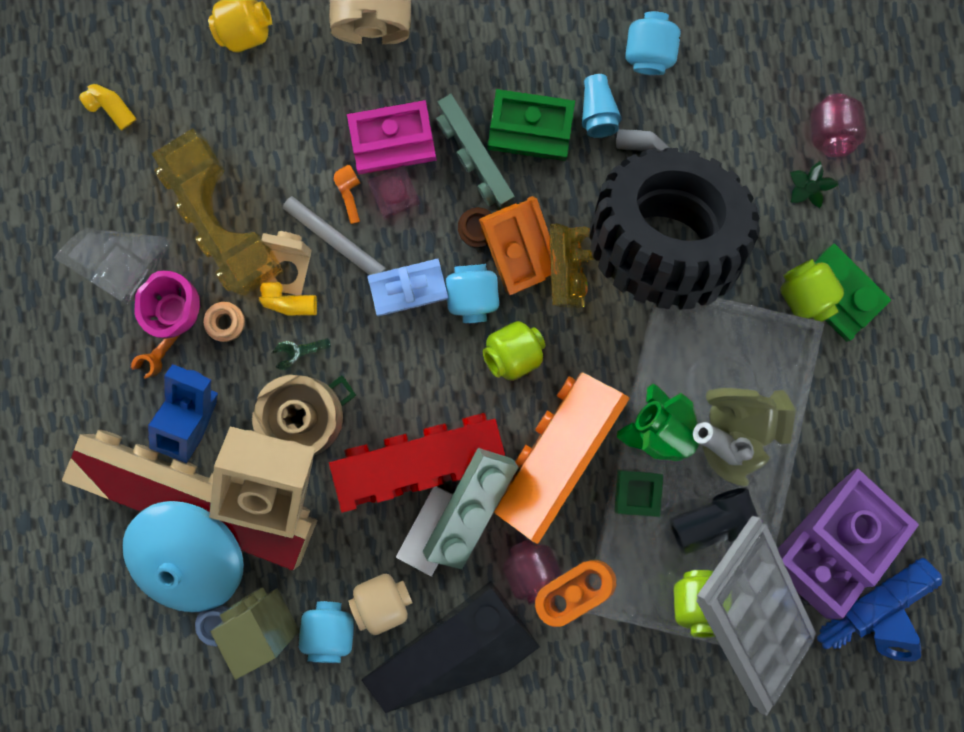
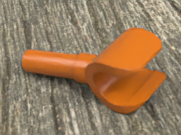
(345, 180)
(154, 357)

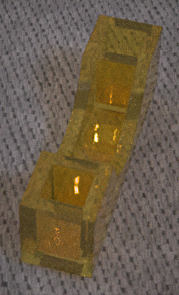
(192, 173)

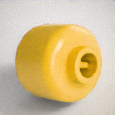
(240, 24)

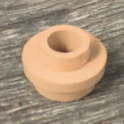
(212, 317)

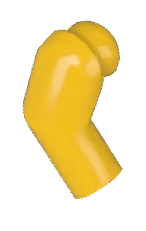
(110, 101)
(286, 304)

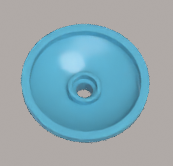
(182, 556)

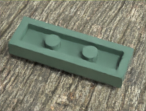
(473, 153)
(470, 509)

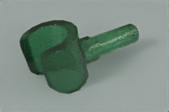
(296, 351)

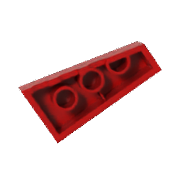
(412, 464)

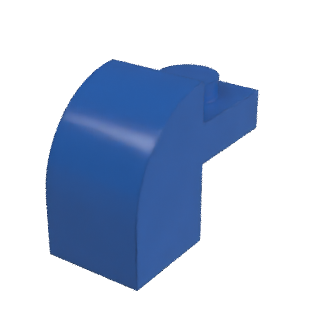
(183, 415)

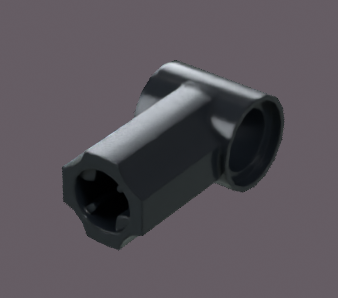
(713, 522)

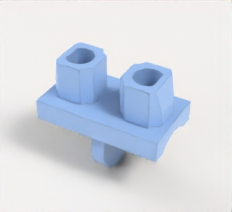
(407, 287)

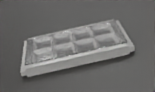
(757, 615)

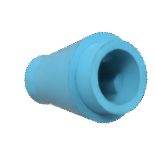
(599, 108)

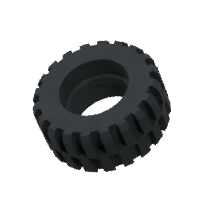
(680, 189)

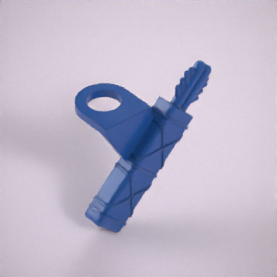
(885, 615)

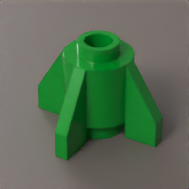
(663, 427)

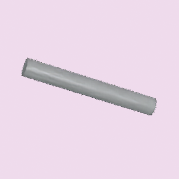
(332, 237)

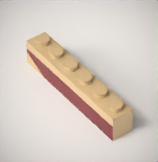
(141, 479)

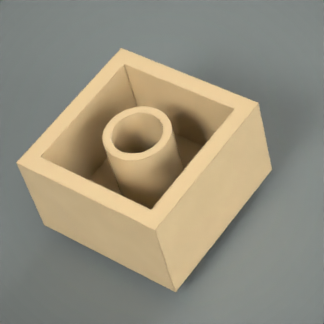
(260, 482)

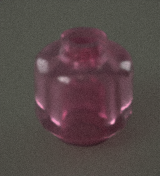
(838, 125)
(530, 569)

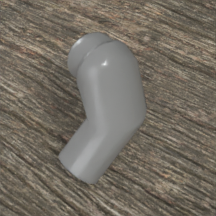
(639, 140)
(723, 444)

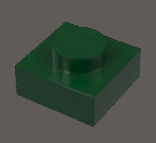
(638, 493)

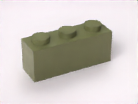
(254, 631)

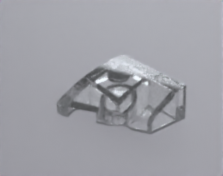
(114, 259)

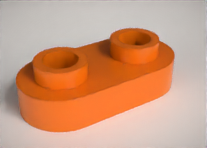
(577, 592)

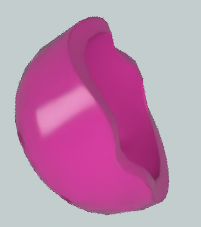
(174, 312)

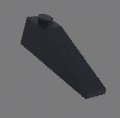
(460, 649)

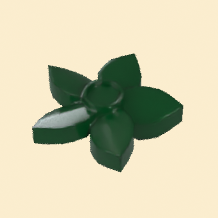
(811, 185)

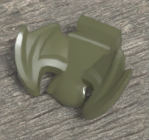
(749, 416)

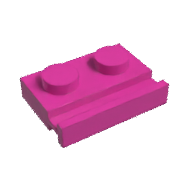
(391, 137)

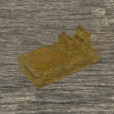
(567, 275)

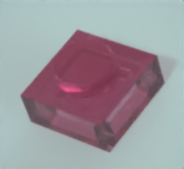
(394, 192)

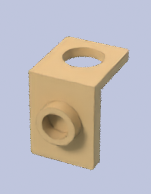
(290, 248)

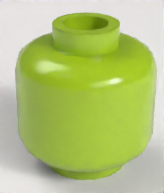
(812, 290)
(514, 351)
(686, 608)

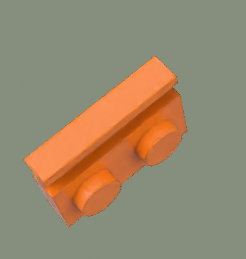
(519, 244)

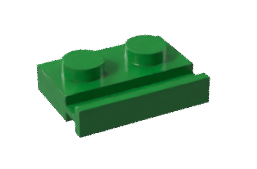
(531, 125)
(861, 295)

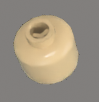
(380, 604)

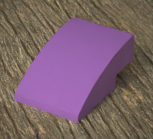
(845, 544)

